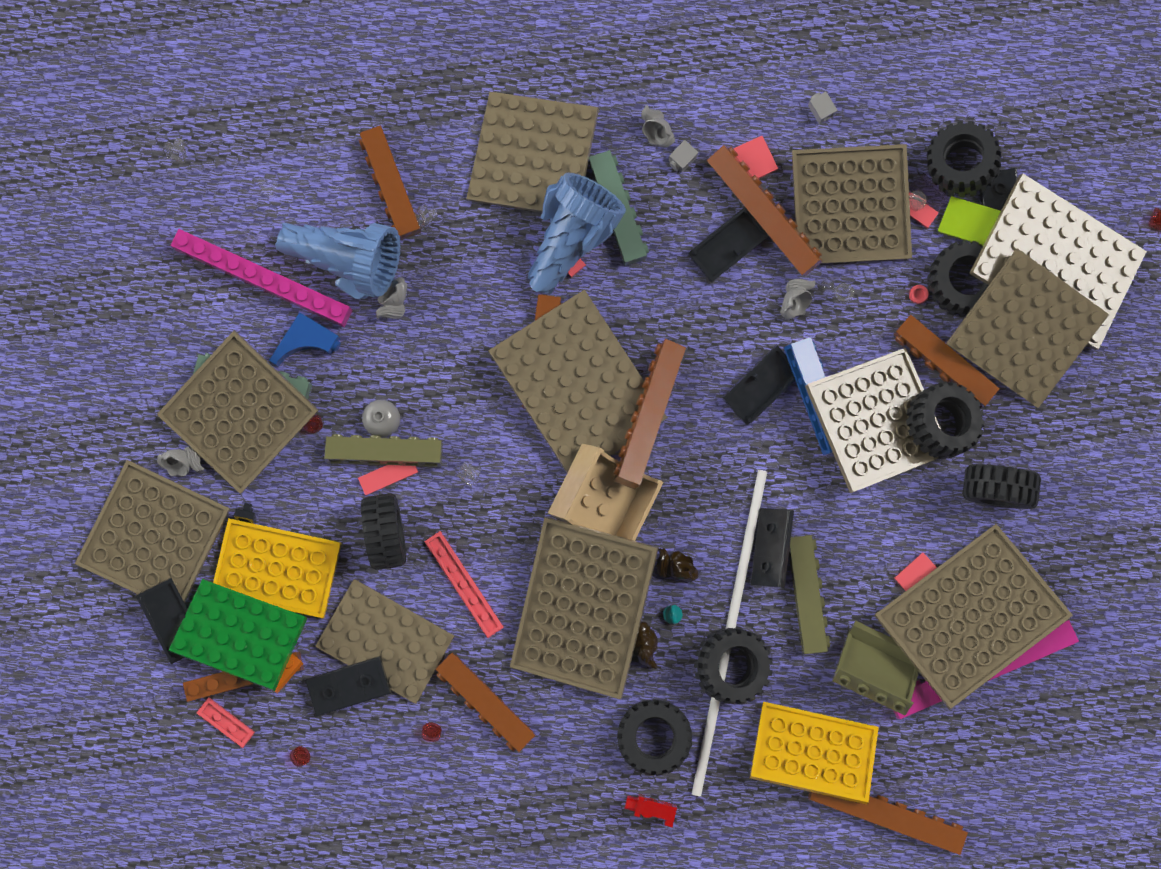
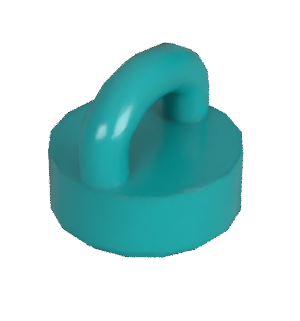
(672, 614)

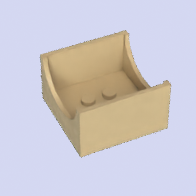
(597, 502)

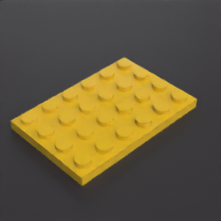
(278, 566)
(814, 752)

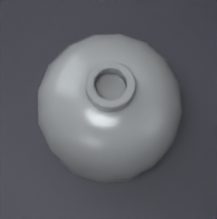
(381, 418)

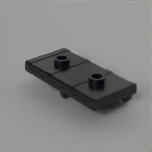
(997, 194)
(728, 244)
(760, 386)
(772, 547)
(164, 612)
(348, 686)

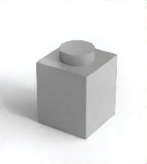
(822, 107)
(682, 156)

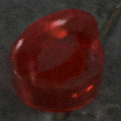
(314, 424)
(431, 732)
(300, 756)

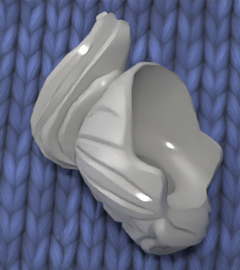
(656, 128)
(797, 298)
(393, 300)
(179, 461)

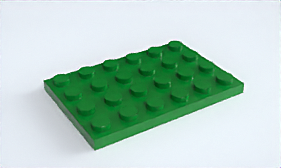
(238, 634)

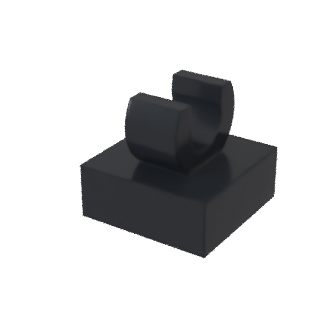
(246, 514)

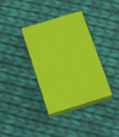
(968, 220)

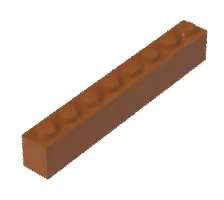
(764, 210)
(649, 414)
(901, 820)

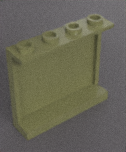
(876, 668)

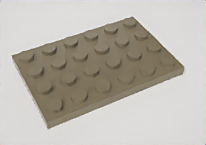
(376, 626)

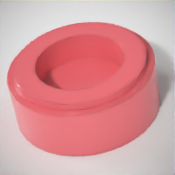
(918, 294)

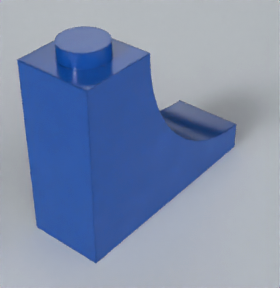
(305, 335)

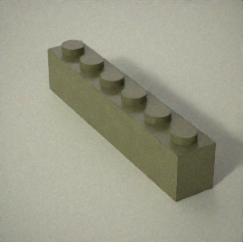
(383, 451)
(807, 595)

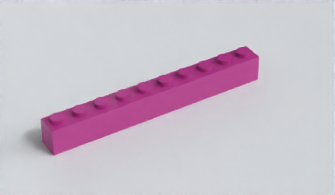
(261, 278)
(1058, 639)

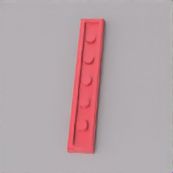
(464, 584)

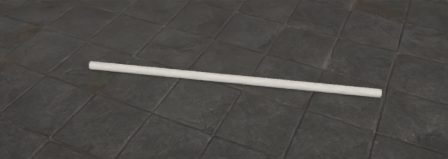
(731, 623)

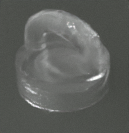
(917, 200)

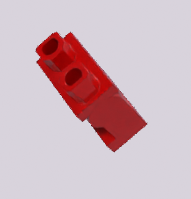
(652, 808)

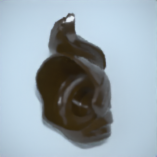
(676, 566)
(646, 645)

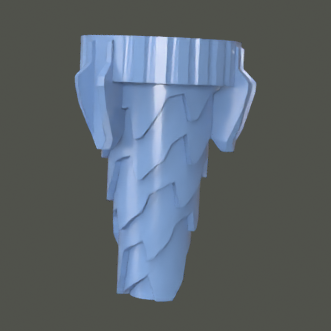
(580, 219)
(361, 257)

